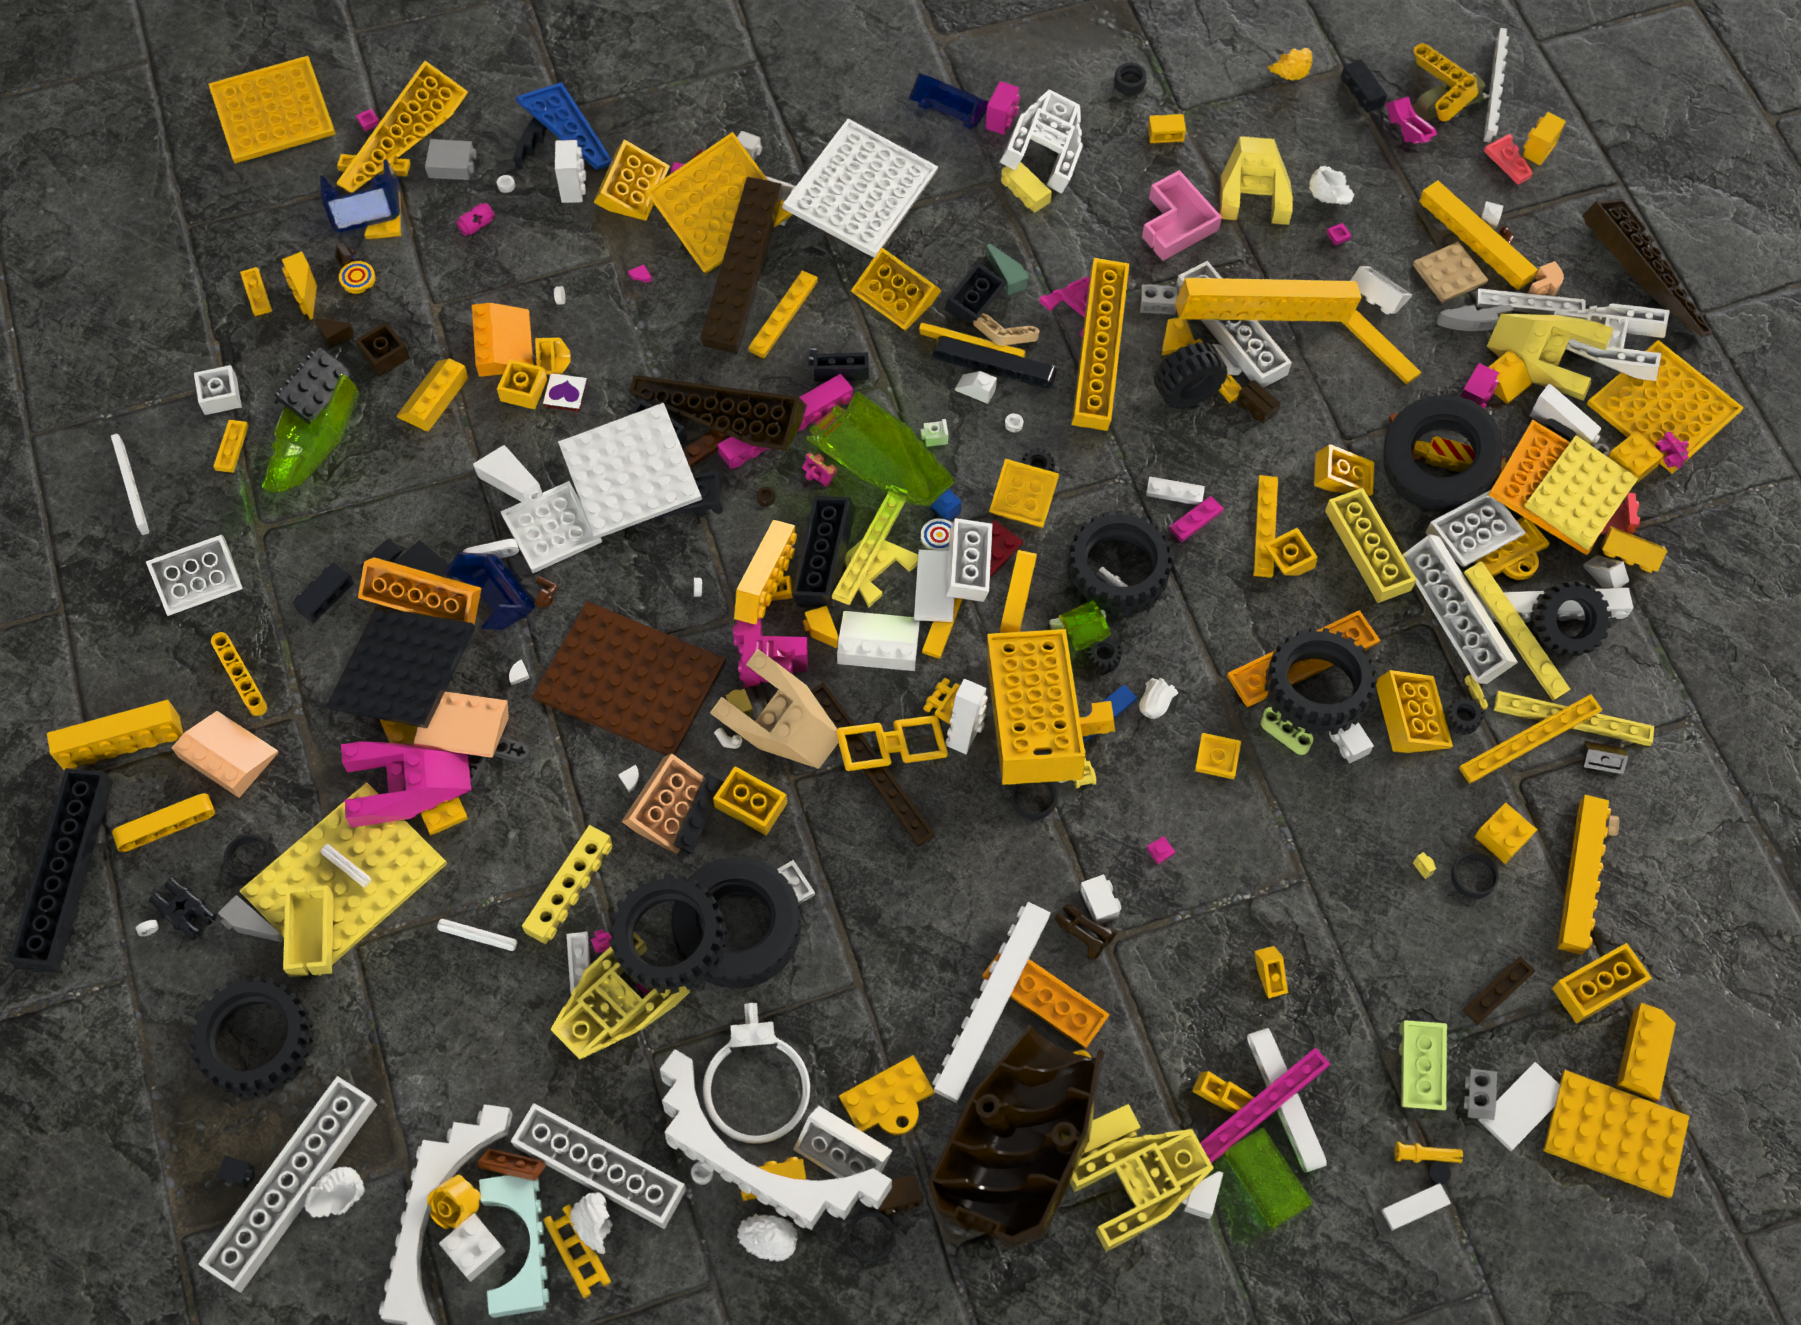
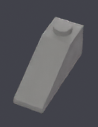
(245, 920)

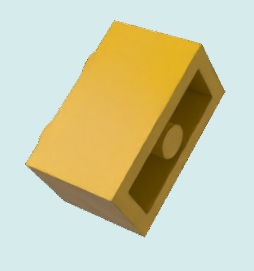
(1166, 128)

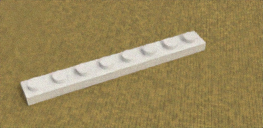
(1495, 89)

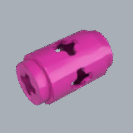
(484, 216)

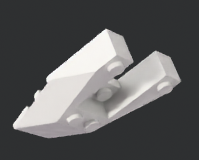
(1054, 124)
(1623, 320)

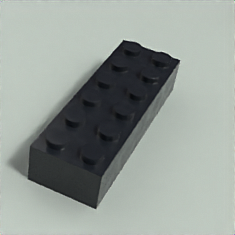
(823, 551)

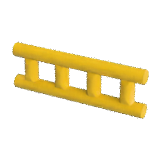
(573, 1265)

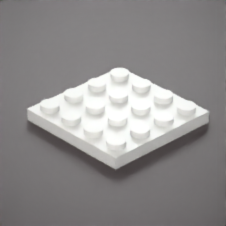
(550, 527)

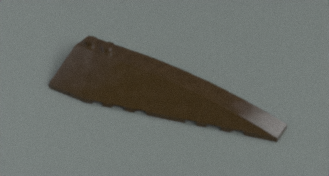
(1625, 238)
(746, 415)

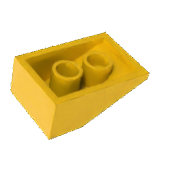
(1343, 471)

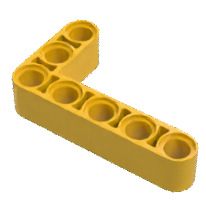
(1462, 83)

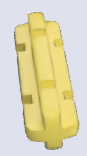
(1476, 692)

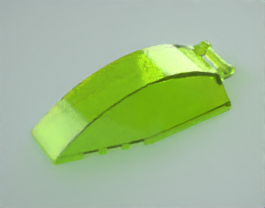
(881, 452)

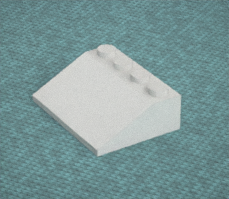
(1476, 529)
(194, 575)
(878, 641)

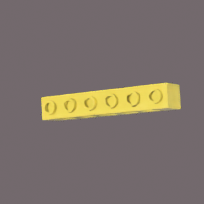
(556, 890)

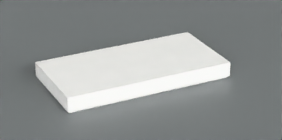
(931, 587)
(1523, 1106)

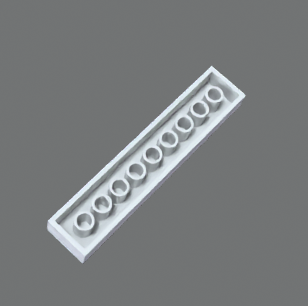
(285, 1185)

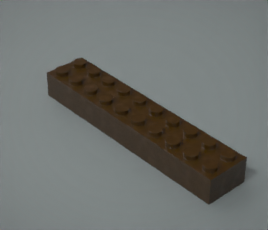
(742, 265)

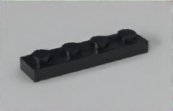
(697, 814)

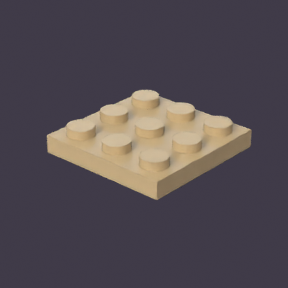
(1450, 272)

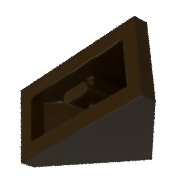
(334, 331)

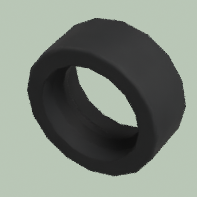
(1130, 69)

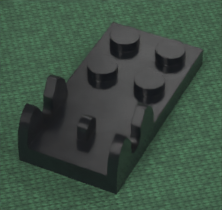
(710, 490)

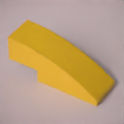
(1221, 1093)

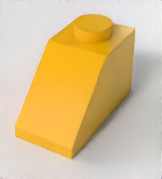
(821, 626)
(1271, 971)

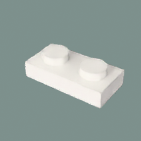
(797, 880)

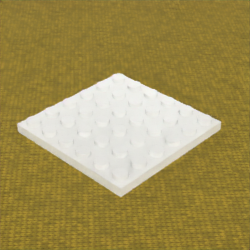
(629, 471)

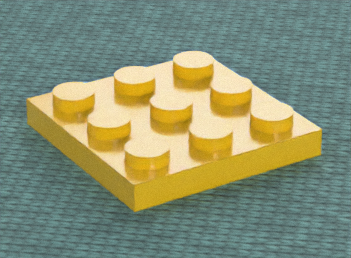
(1024, 493)

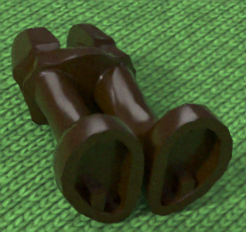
(1094, 945)

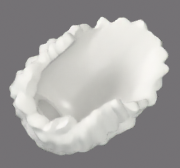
(1330, 186)
(334, 1192)
(591, 1220)
(768, 1237)

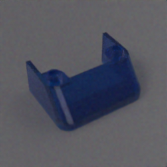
(949, 100)
(365, 206)
(498, 585)

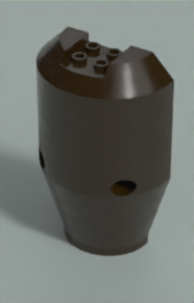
(1018, 1142)

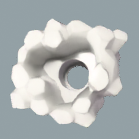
(1156, 698)

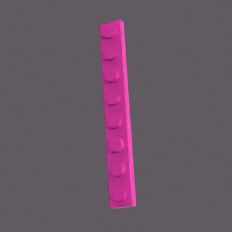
(1264, 1104)

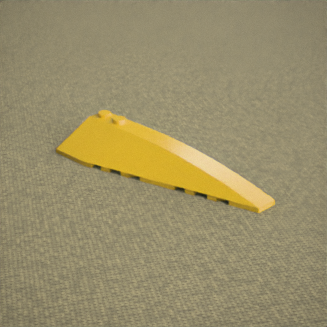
(419, 110)

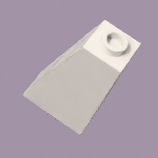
(1556, 406)
(508, 475)

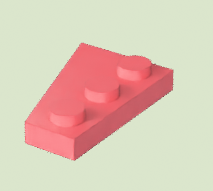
(1507, 157)

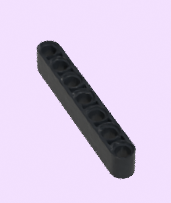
(994, 362)

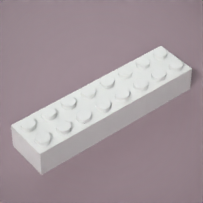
(1244, 339)
(1459, 610)
(599, 1165)

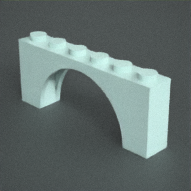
(526, 1290)

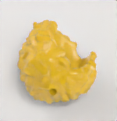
(1293, 65)

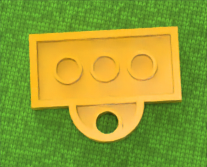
(1517, 553)
(888, 1097)

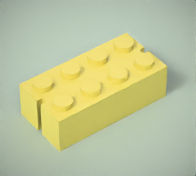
(308, 931)

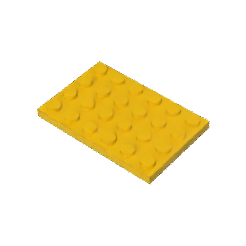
(1616, 1134)

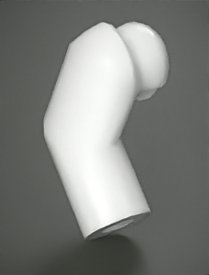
(726, 741)

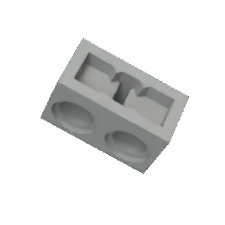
(1161, 299)
(1484, 1094)

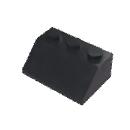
(974, 294)

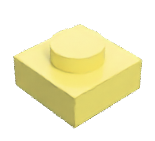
(1424, 865)

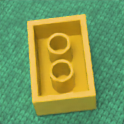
(1633, 549)
(750, 800)

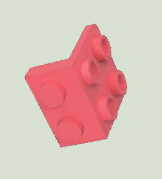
(1625, 516)

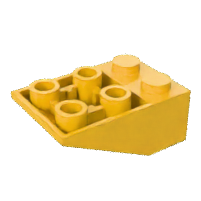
(301, 281)

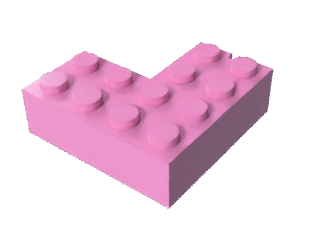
(1184, 217)

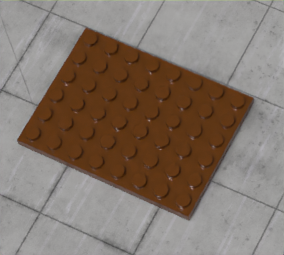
(629, 679)

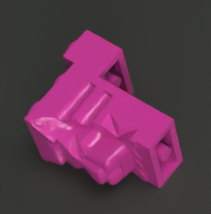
(786, 651)

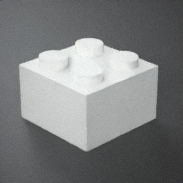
(217, 390)
(472, 1247)

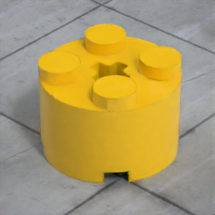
(453, 1202)

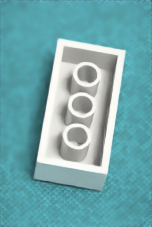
(969, 560)

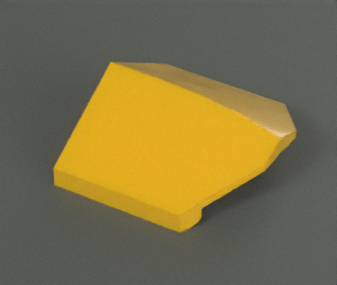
(552, 355)

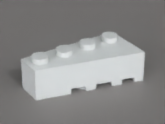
(967, 716)

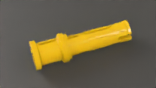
(1418, 1153)

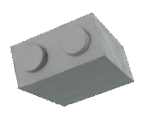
(450, 159)

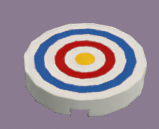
(936, 534)

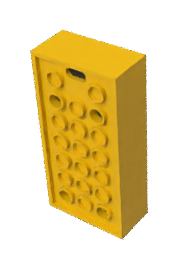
(1035, 707)

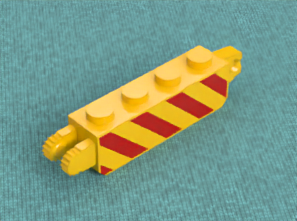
(1448, 454)

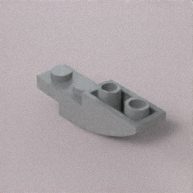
(1469, 319)

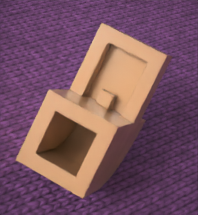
(1548, 280)

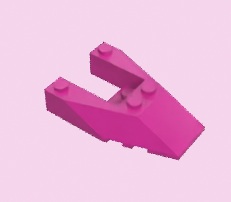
(415, 778)

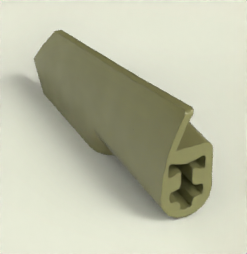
(1426, 102)

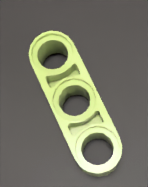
(1291, 739)

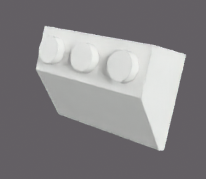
(1380, 290)

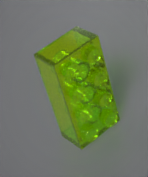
(1268, 1179)

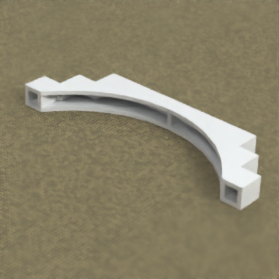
(436, 1164)
(792, 1197)

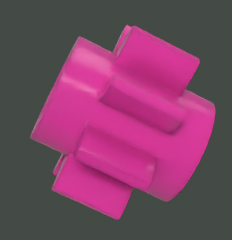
(601, 941)

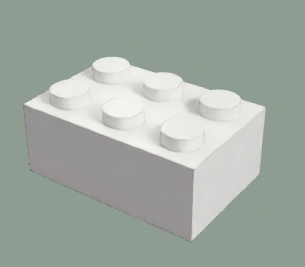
(570, 171)

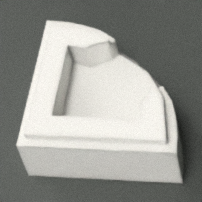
(518, 673)
(630, 778)

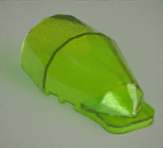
(305, 447)

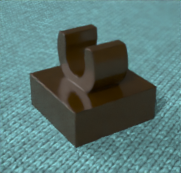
(344, 255)

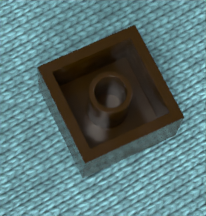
(382, 349)

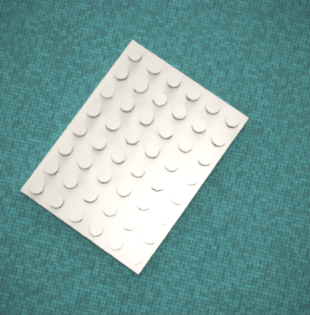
(860, 188)

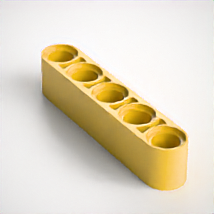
(1018, 592)
(241, 681)
(163, 822)

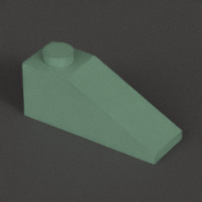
(1008, 270)

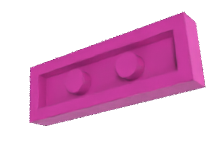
(1196, 519)

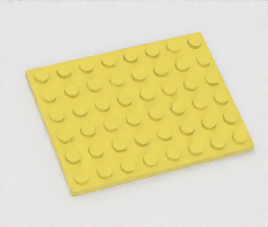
(387, 852)

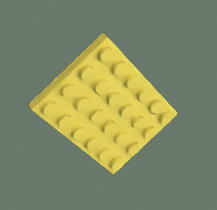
(1581, 492)

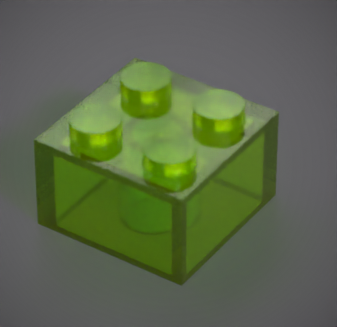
(1085, 625)

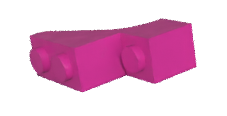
(1412, 126)

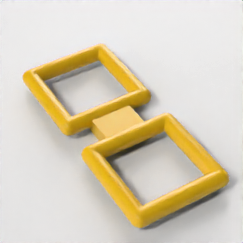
(891, 742)

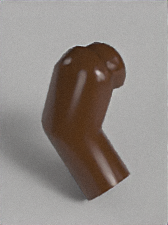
(1506, 234)

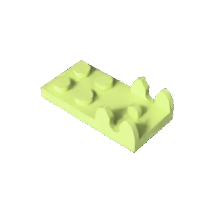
(1423, 1064)

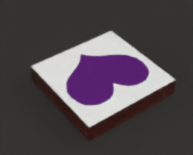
(565, 392)

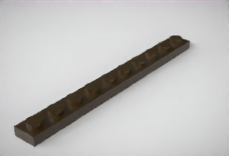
(879, 776)

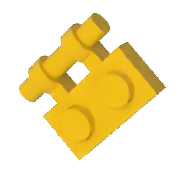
(944, 707)

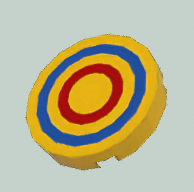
(357, 277)

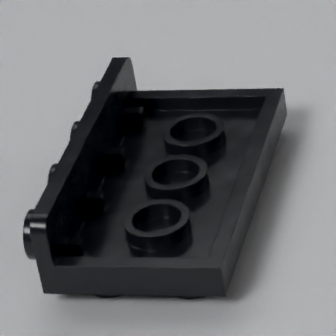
(312, 385)

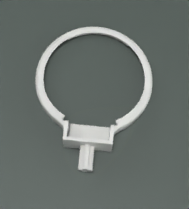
(748, 1035)

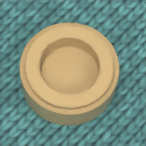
(1613, 826)

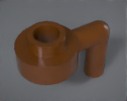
(545, 596)

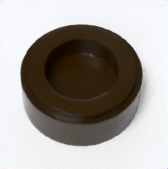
(766, 496)

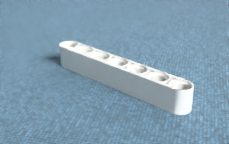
(1292, 1112)

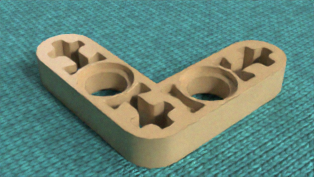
(1005, 336)

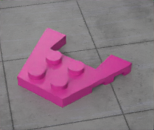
(1074, 295)

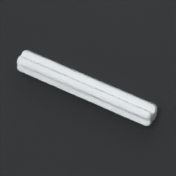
(477, 934)

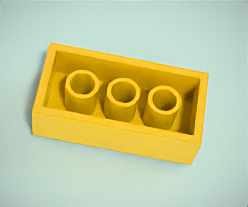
(1601, 983)

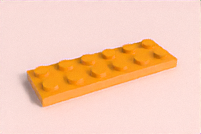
(1056, 1003)

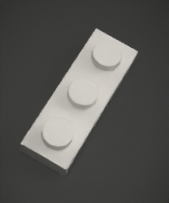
(1175, 491)

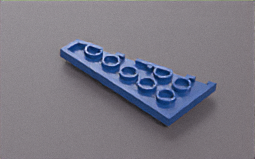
(562, 117)

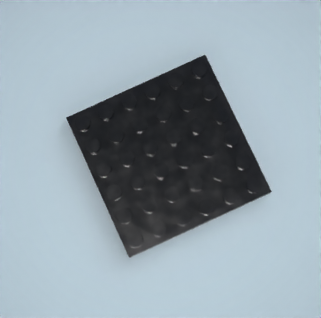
(401, 667)

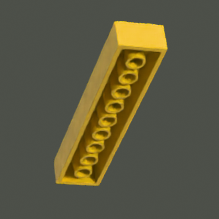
(1267, 299)
(1100, 344)

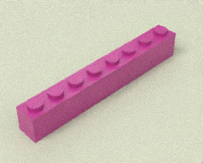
(819, 403)

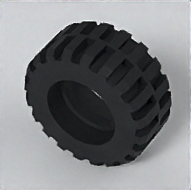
(1190, 375)
(1595, 618)

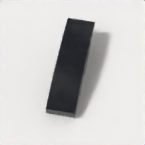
(533, 134)

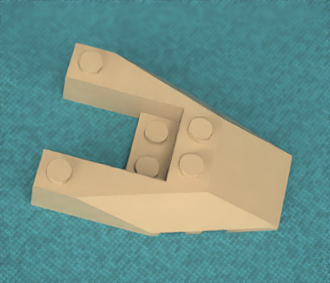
(790, 724)

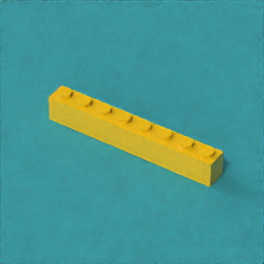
(1478, 235)
(1583, 875)

